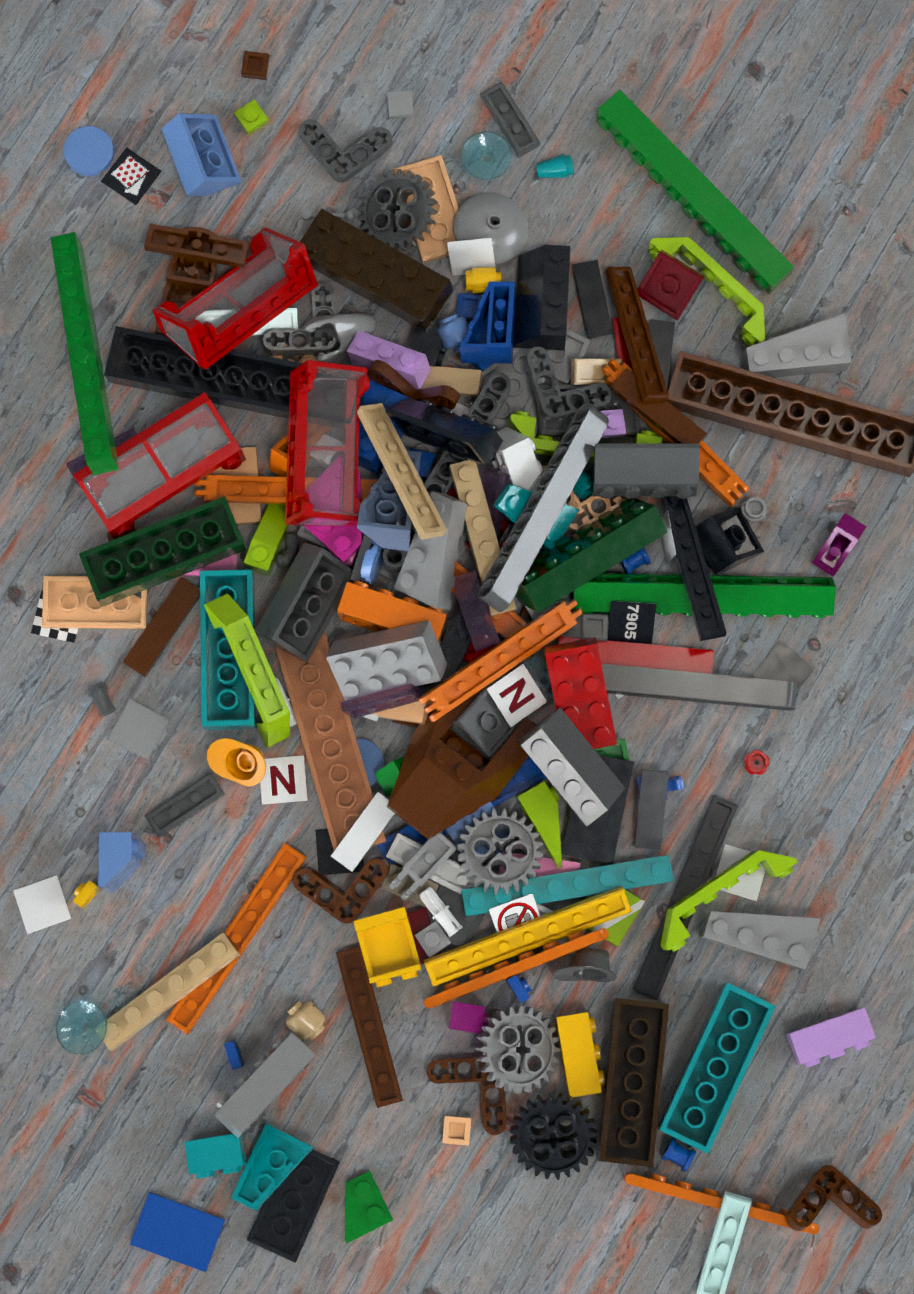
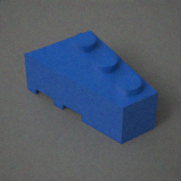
(493, 327)
(367, 454)

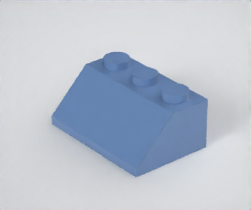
(200, 154)
(118, 858)

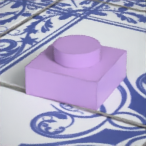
(616, 424)

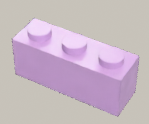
(407, 362)
(831, 1037)

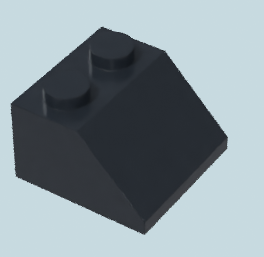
(727, 540)

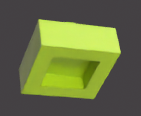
(251, 117)

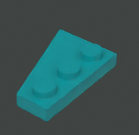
(514, 499)
(268, 1166)

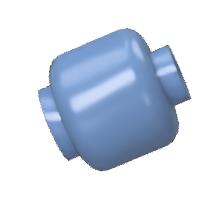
(452, 332)

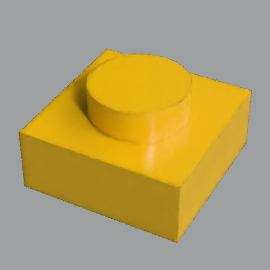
(85, 893)

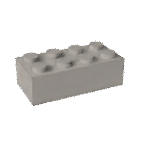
(387, 660)

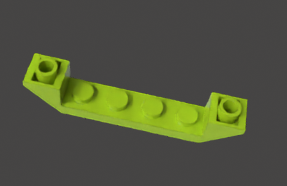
(754, 330)
(545, 445)
(254, 667)
(675, 932)

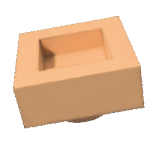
(456, 1130)

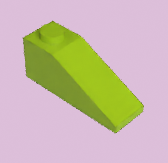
(267, 540)
(542, 810)

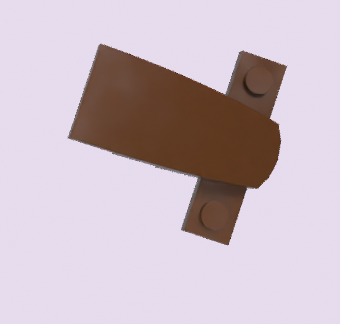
(194, 259)

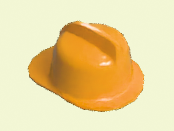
(237, 761)

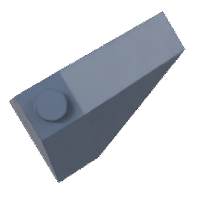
(384, 515)

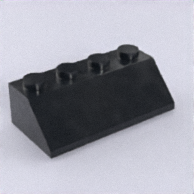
(542, 298)
(446, 430)

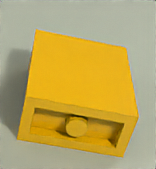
(388, 947)

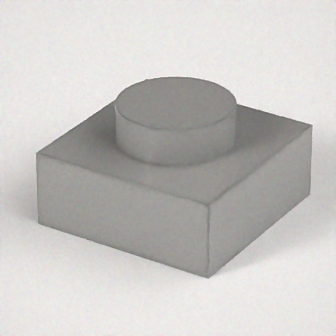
(433, 939)

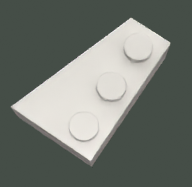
(518, 459)

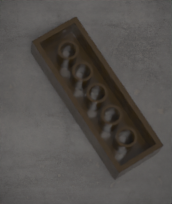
(375, 270)
(633, 1082)

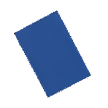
(177, 1232)

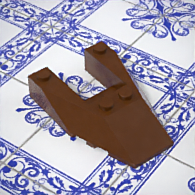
(448, 777)

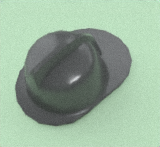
(587, 965)

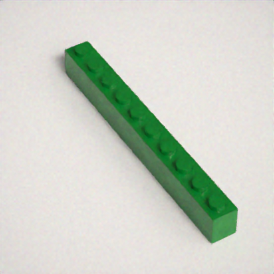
(694, 192)
(84, 354)
(734, 594)

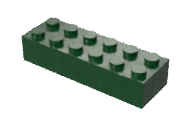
(162, 551)
(590, 552)

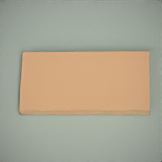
(435, 173)
(72, 604)

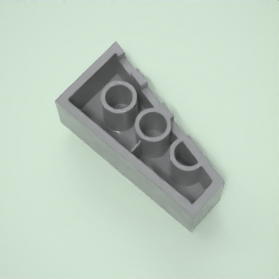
(803, 352)
(431, 561)
(770, 937)
(264, 1084)

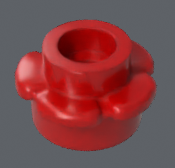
(763, 761)

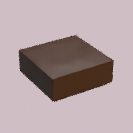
(255, 65)

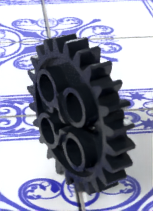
(555, 1159)

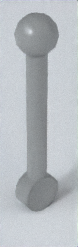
(307, 215)

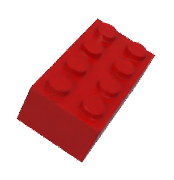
(581, 689)

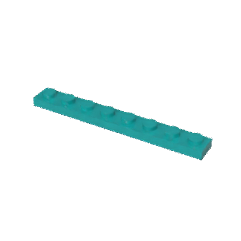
(573, 884)

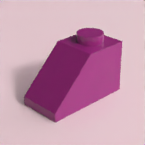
(839, 544)
(468, 1018)

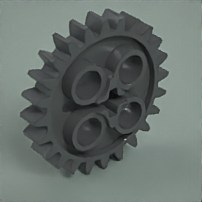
(418, 209)

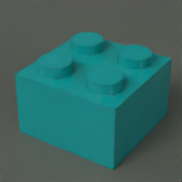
(214, 1154)

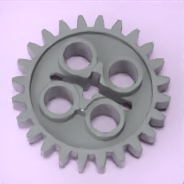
(484, 834)
(495, 1049)

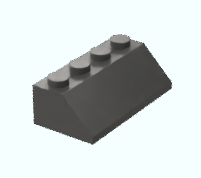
(645, 470)
(305, 602)
(572, 766)

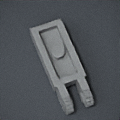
(424, 863)

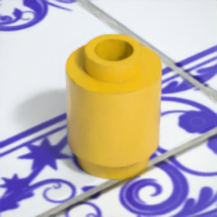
(478, 278)

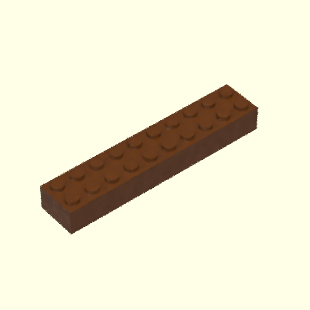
(793, 413)

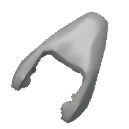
(345, 327)

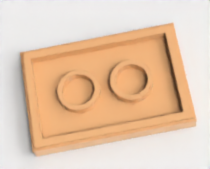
(244, 512)

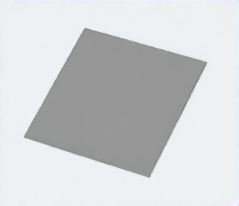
(138, 729)

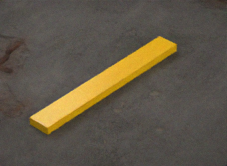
(527, 936)

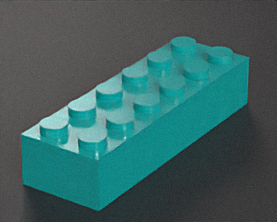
(224, 692)
(716, 1067)

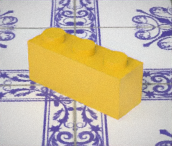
(580, 1054)

